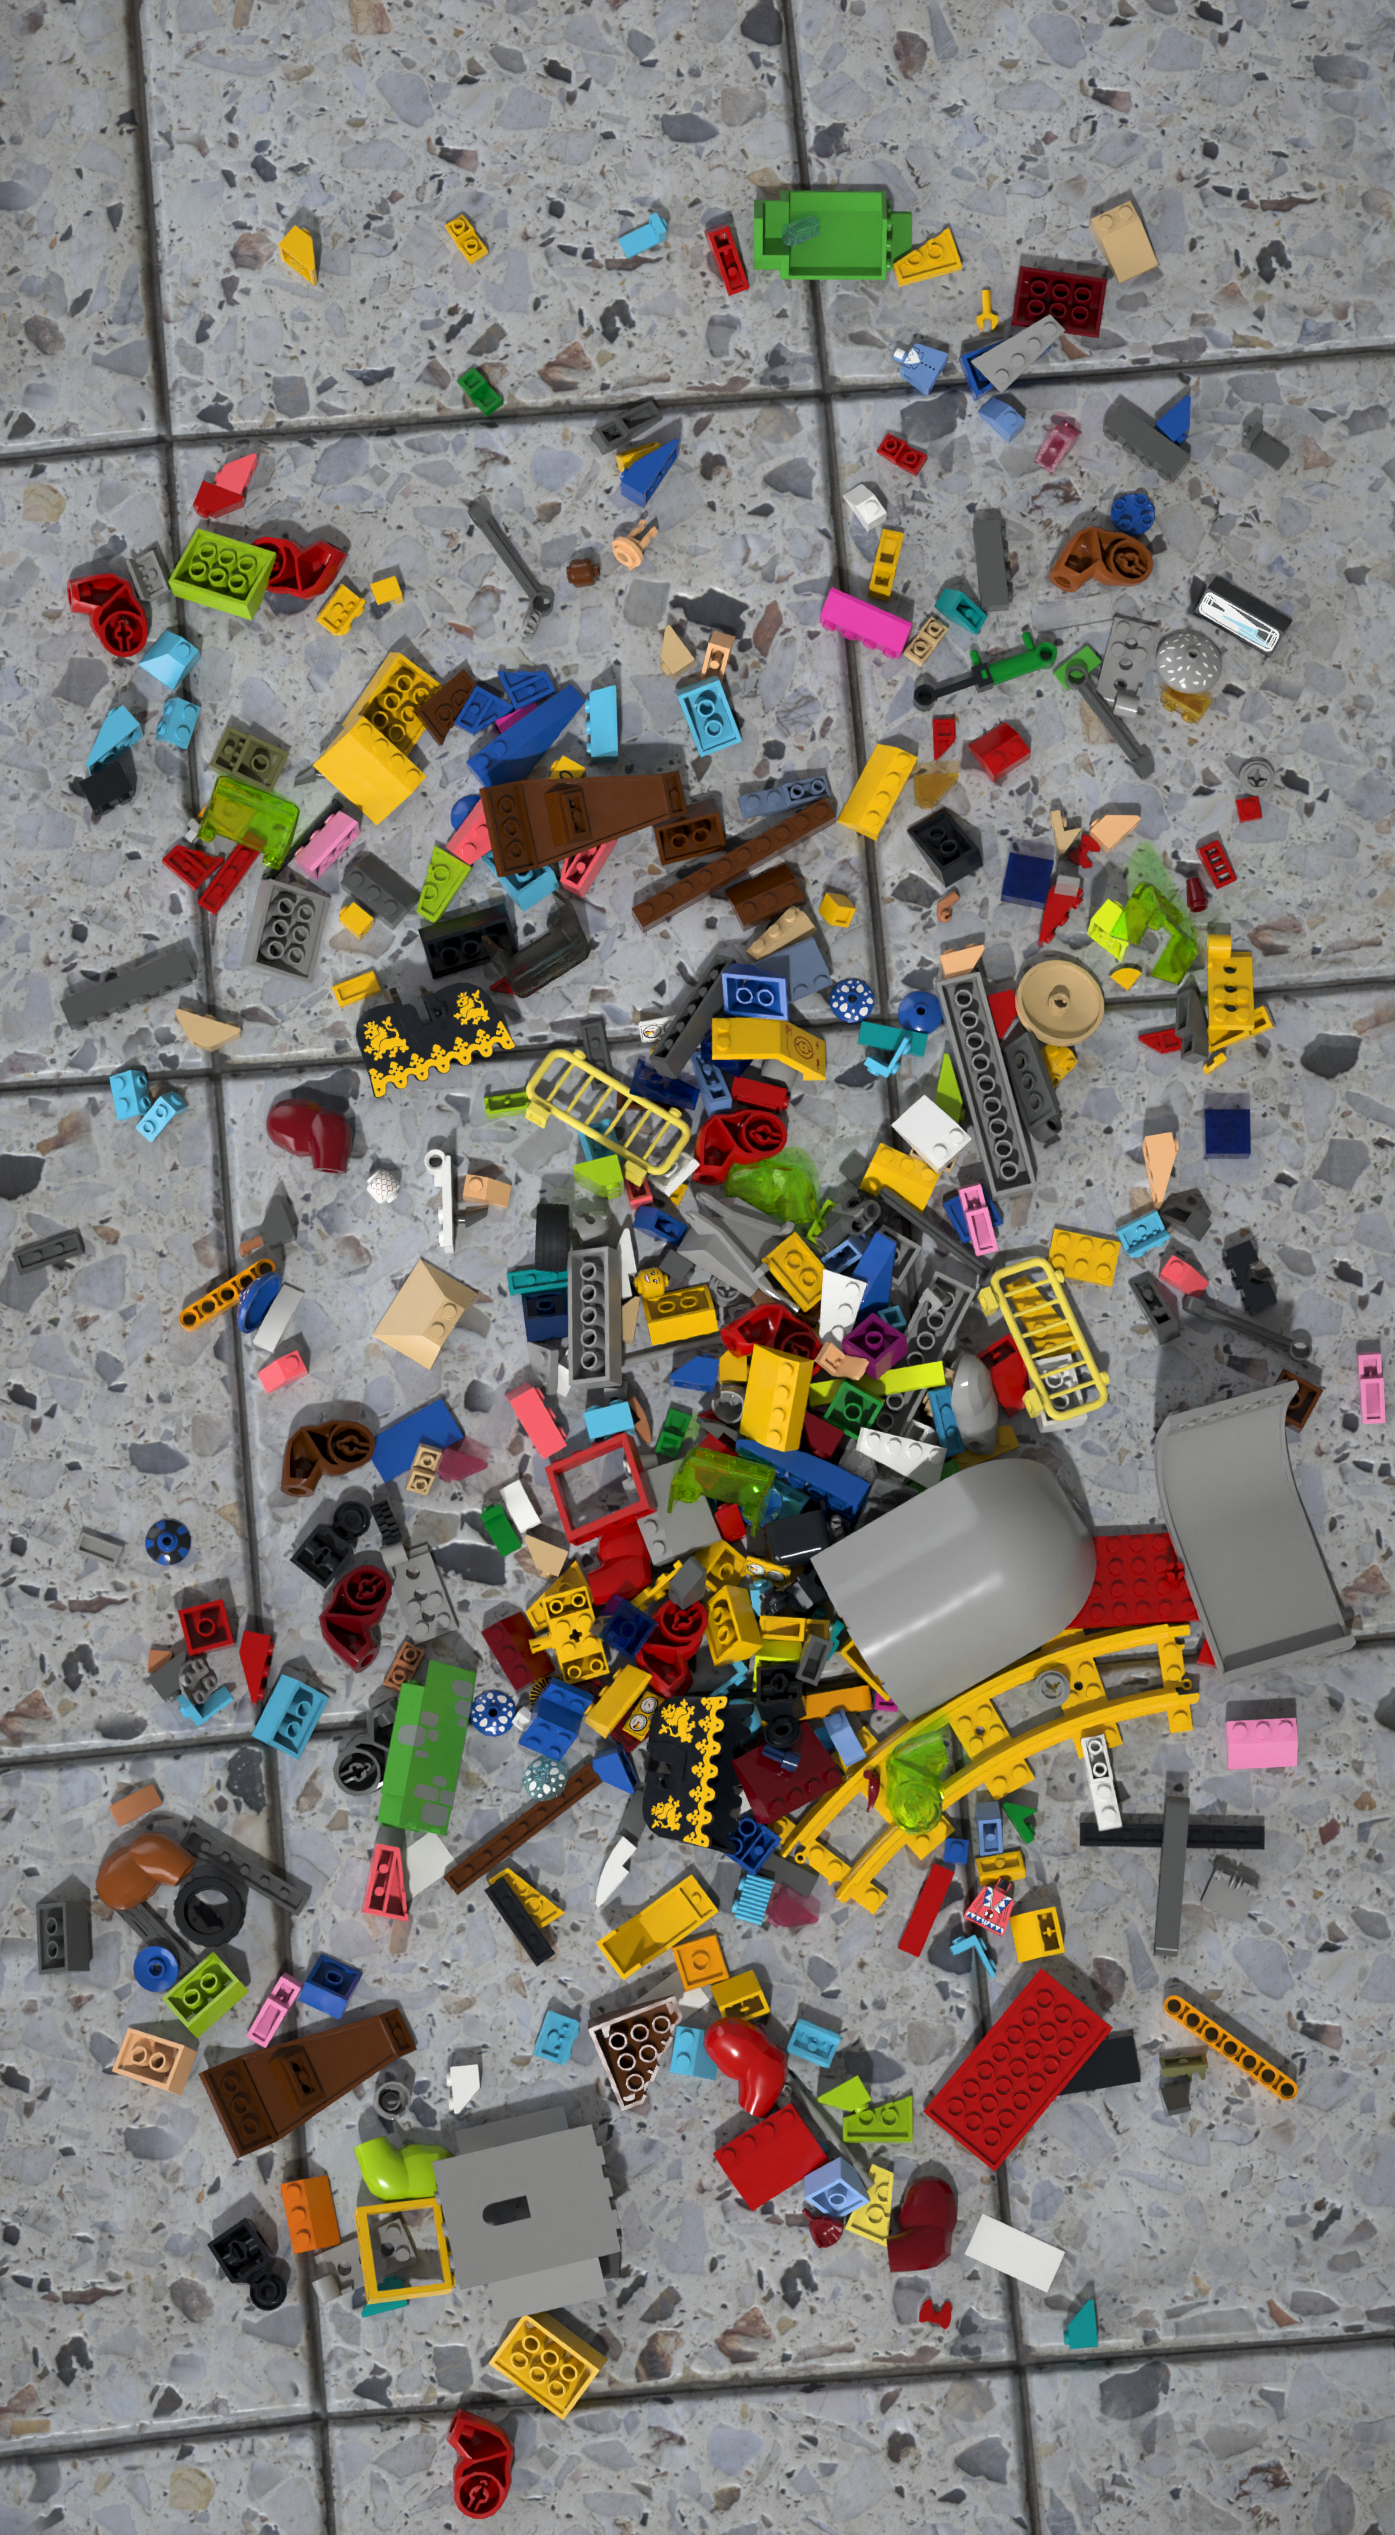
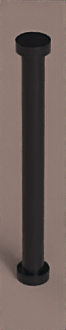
(319, 823)

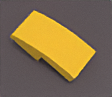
(466, 239)

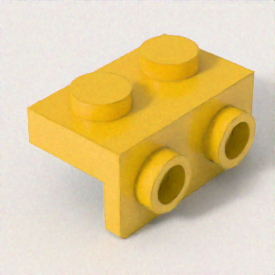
(340, 611)
(1058, 1062)

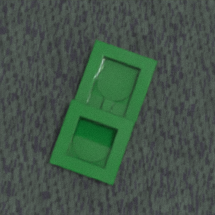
(480, 392)
(673, 1433)

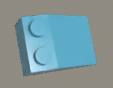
(708, 716)
(116, 736)
(525, 887)

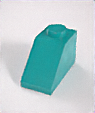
(961, 610)
(389, 2283)
(1082, 2328)

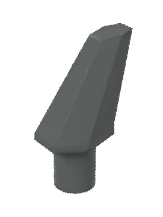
(308, 777)
(471, 1217)

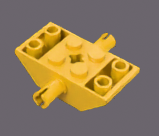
(579, 1656)

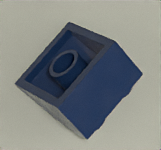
(545, 1315)

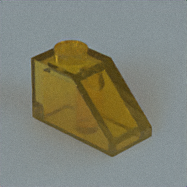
(932, 788)

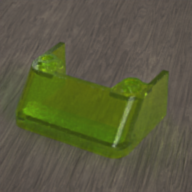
(1153, 910)
(724, 1479)

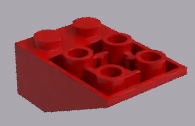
(1007, 1373)

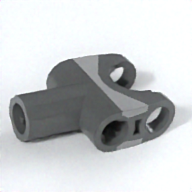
(846, 1221)

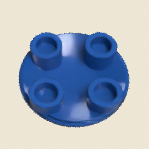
(1133, 514)

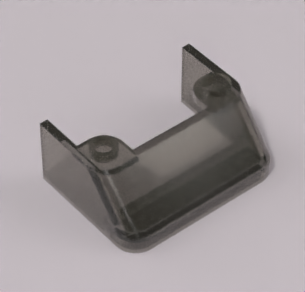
(546, 957)

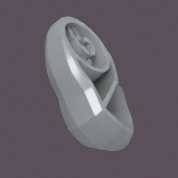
(975, 1405)

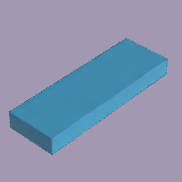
(945, 1420)

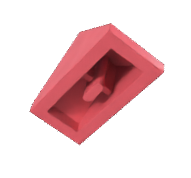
(638, 1195)

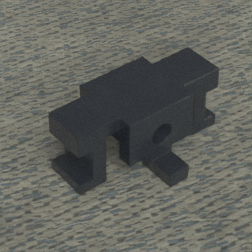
(879, 1222)

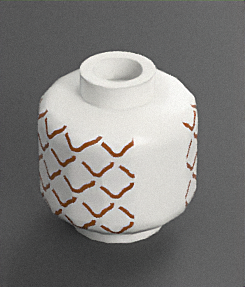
(383, 1187)

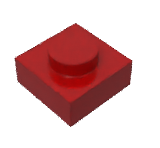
(1248, 809)

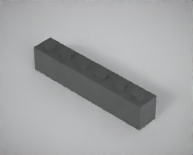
(128, 990)
(691, 1021)

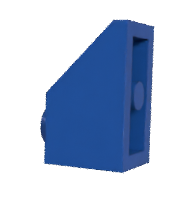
(1176, 422)
(659, 1225)
(615, 1768)

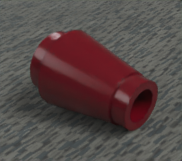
(1196, 897)

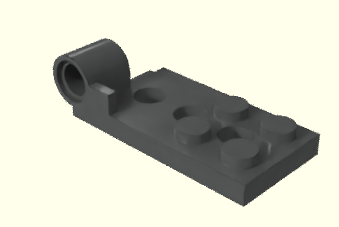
(1041, 1120)

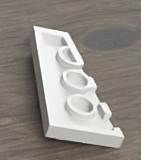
(911, 1458)

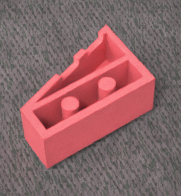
(472, 837)
(582, 869)
(537, 1419)
(385, 1885)

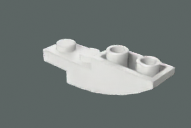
(1101, 1782)

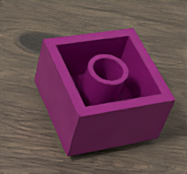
(877, 1343)

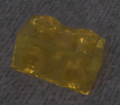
(1190, 706)

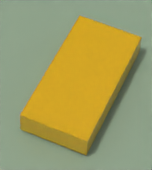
(356, 989)

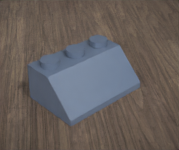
(802, 967)

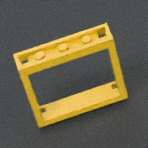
(372, 2294)

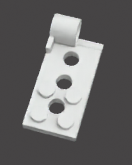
(443, 1178)

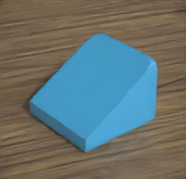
(823, 1735)

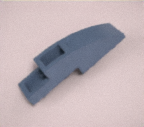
(784, 798)

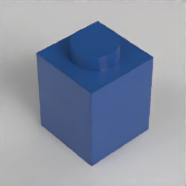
(955, 1851)

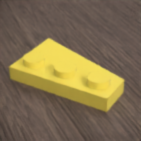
(873, 2219)

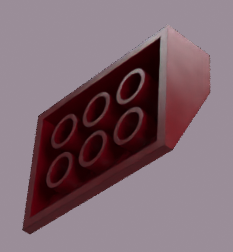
(1069, 298)
(778, 1792)

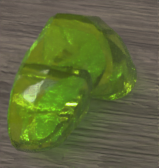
(775, 1189)
(913, 1784)

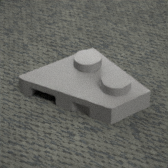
(544, 1366)

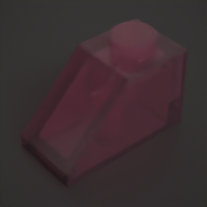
(1057, 446)
(458, 1465)
(788, 1913)

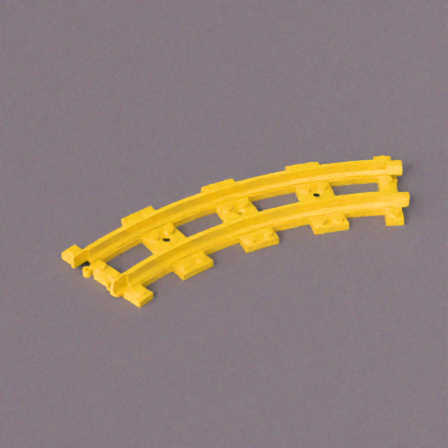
(994, 1755)

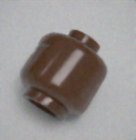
(583, 572)

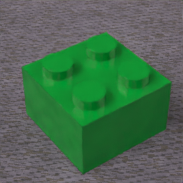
(853, 1408)

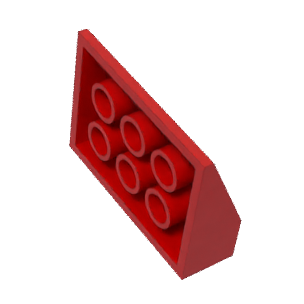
(771, 2156)

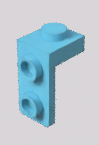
(644, 237)
(879, 1067)
(160, 1114)
(738, 1679)
(204, 1711)
(962, 1944)

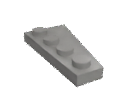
(1012, 357)

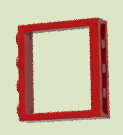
(614, 1520)

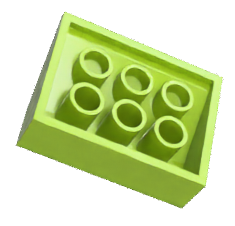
(223, 574)

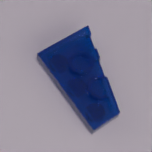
(651, 1085)

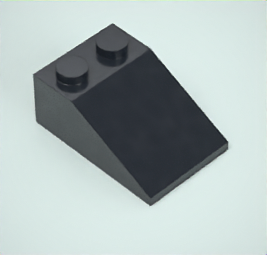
(945, 847)

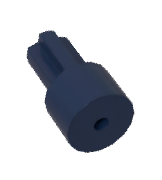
(789, 1759)

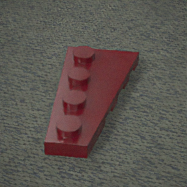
(629, 1742)

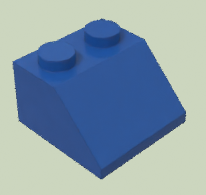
(697, 1374)
(330, 1986)

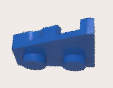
(526, 687)
(481, 711)

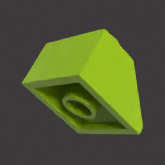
(847, 2097)

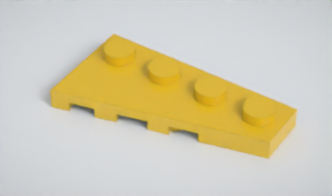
(1040, 1319)

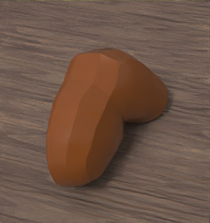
(1102, 555)
(139, 1869)

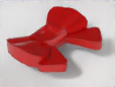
(1078, 857)
(942, 2318)

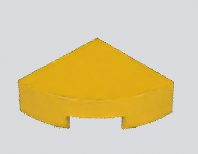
(1126, 977)
(1217, 1062)
(677, 1196)

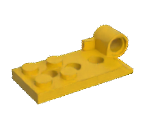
(1218, 958)

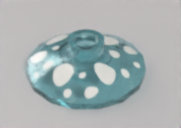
(551, 1785)

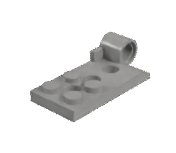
(1127, 701)
(397, 1564)
(336, 2285)

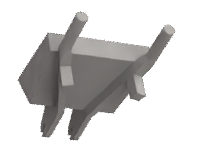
(732, 1240)

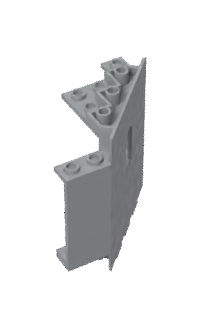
(571, 2205)

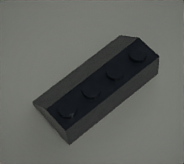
(458, 941)

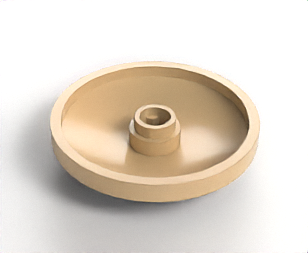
(1059, 1003)

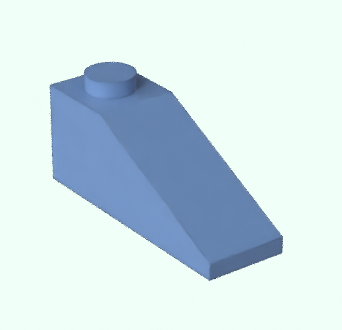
(712, 1086)

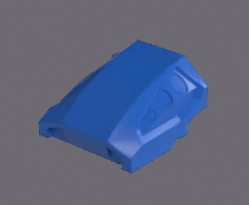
(753, 1844)

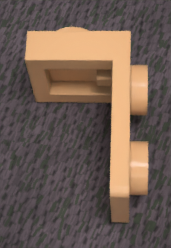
(839, 1364)

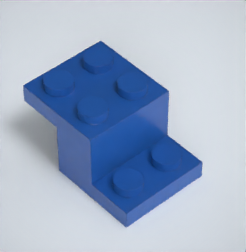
(556, 1719)

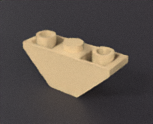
(207, 1031)

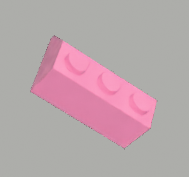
(327, 845)
(1261, 1743)

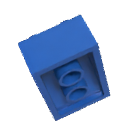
(647, 473)
(755, 992)

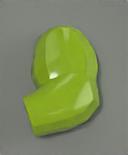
(401, 2172)

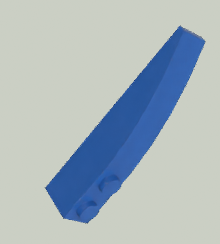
(523, 744)
(822, 1480)

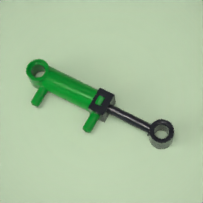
(985, 675)

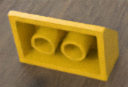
(902, 1175)
(680, 1314)
(731, 1626)
(616, 1699)

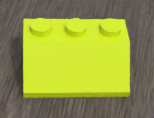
(1101, 926)

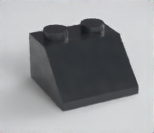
(107, 789)

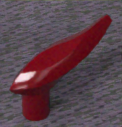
(873, 1787)

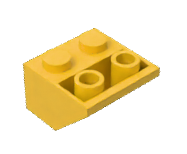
(1037, 1934)
(740, 1997)

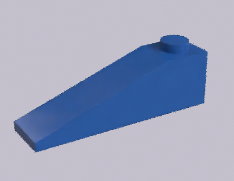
(876, 1270)

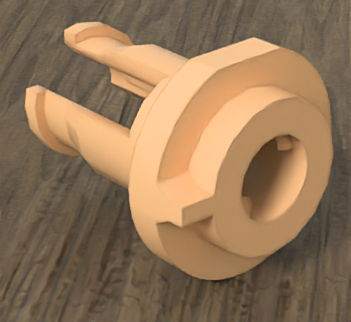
(628, 549)

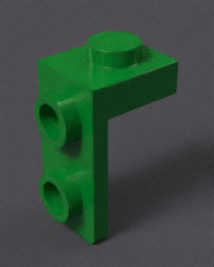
(500, 1529)

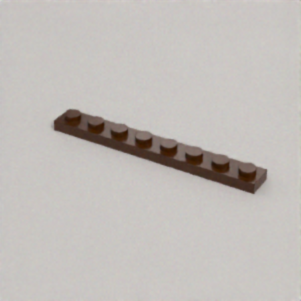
(521, 1830)

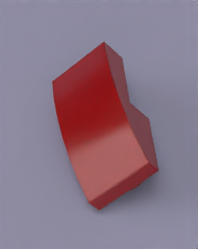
(902, 455)

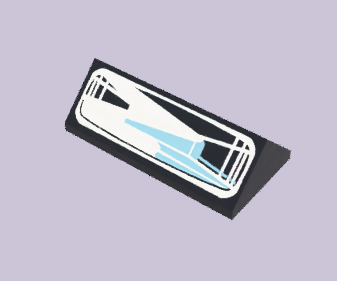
(1242, 616)

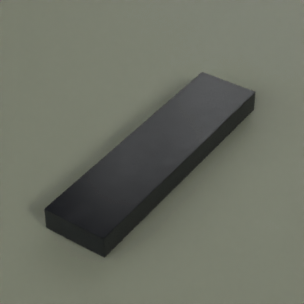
(519, 1922)

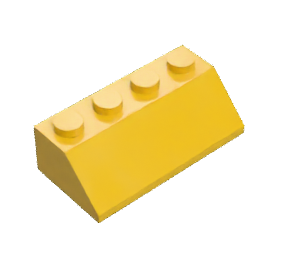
(878, 790)

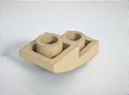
(926, 641)
(423, 1468)

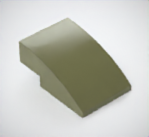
(248, 759)

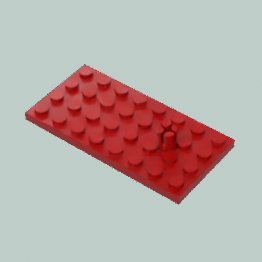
(1136, 1584)
(1018, 2069)

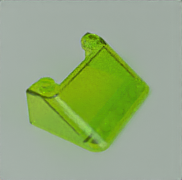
(250, 819)

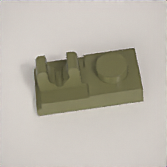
(1184, 2064)

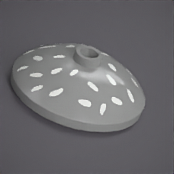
(1188, 673)

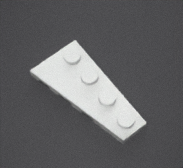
(839, 1306)

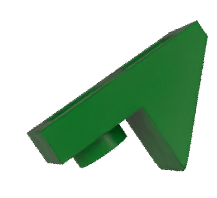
(1017, 1814)

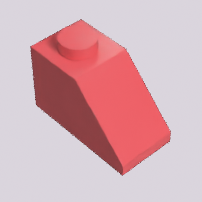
(237, 474)
(1183, 1277)
(282, 1372)

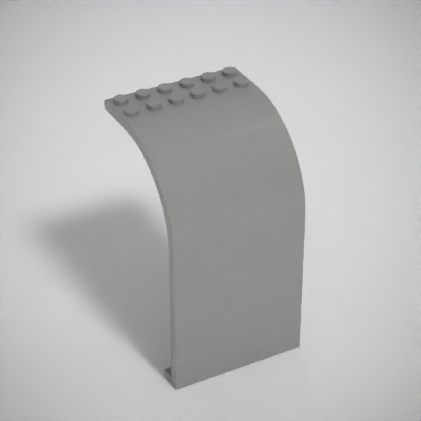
(1246, 1535)

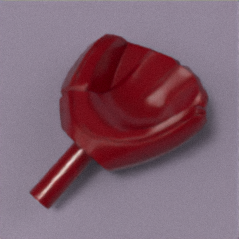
(824, 2229)

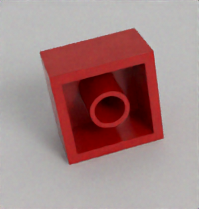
(206, 1628)

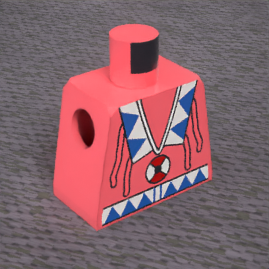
(991, 1908)

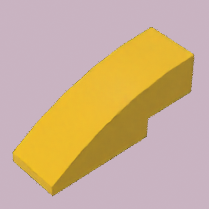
(885, 565)
(1224, 1038)
(793, 1628)

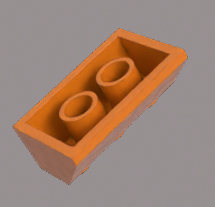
(310, 2214)

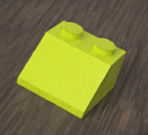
(776, 1652)

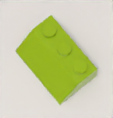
(601, 1177)
(205, 1995)

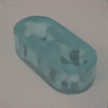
(800, 231)

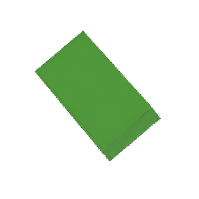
(1084, 658)

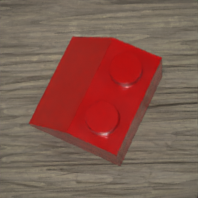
(1000, 751)

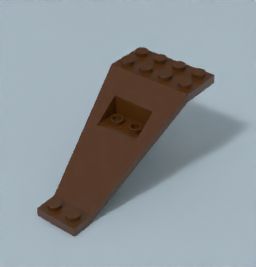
(535, 825)
(263, 2097)

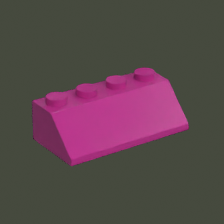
(865, 623)

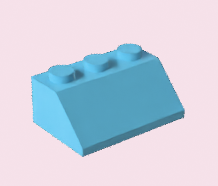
(602, 725)
(290, 1716)

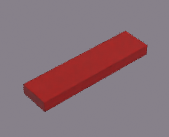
(228, 878)
(926, 1910)

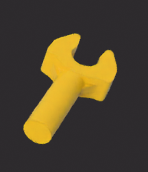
(987, 314)

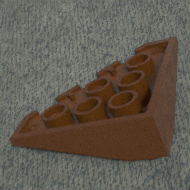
(632, 2045)

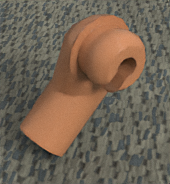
(944, 907)

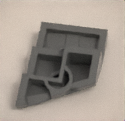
(882, 1498)

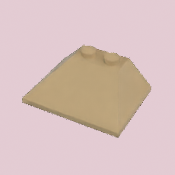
(424, 1314)

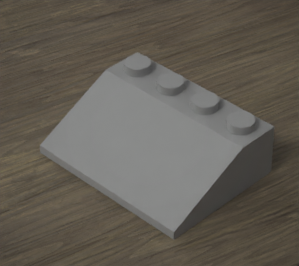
(285, 932)
(674, 1534)

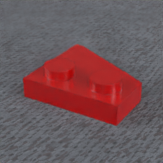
(191, 865)

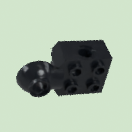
(331, 1544)
(802, 1594)
(781, 1703)
(249, 2261)

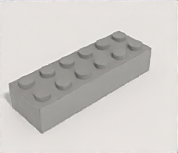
(594, 1318)

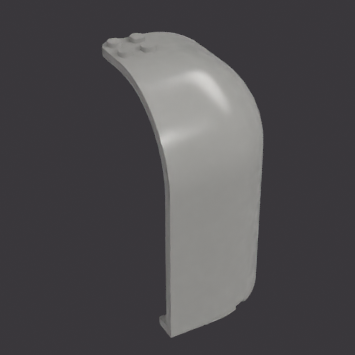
(962, 1579)

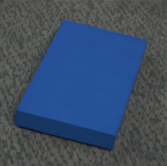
(398, 1444)

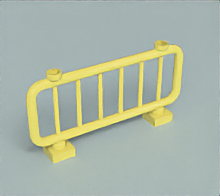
(636, 1167)
(1035, 1402)

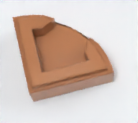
(245, 1248)
(158, 1659)

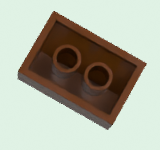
(690, 834)
(764, 897)

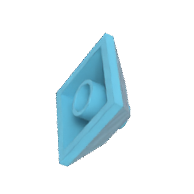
(170, 659)

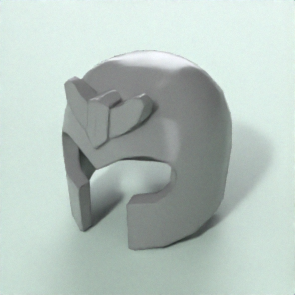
(777, 1073)
(592, 1228)
(730, 1405)
(392, 2100)

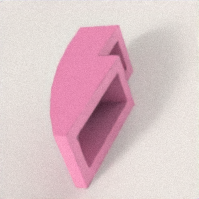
(977, 1218)
(1371, 1387)
(275, 2010)

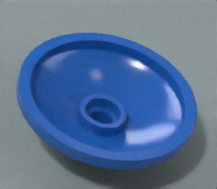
(256, 1301)

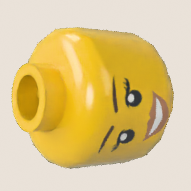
(651, 1282)

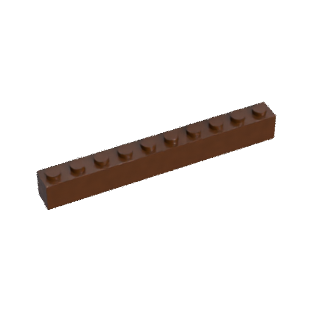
(733, 865)

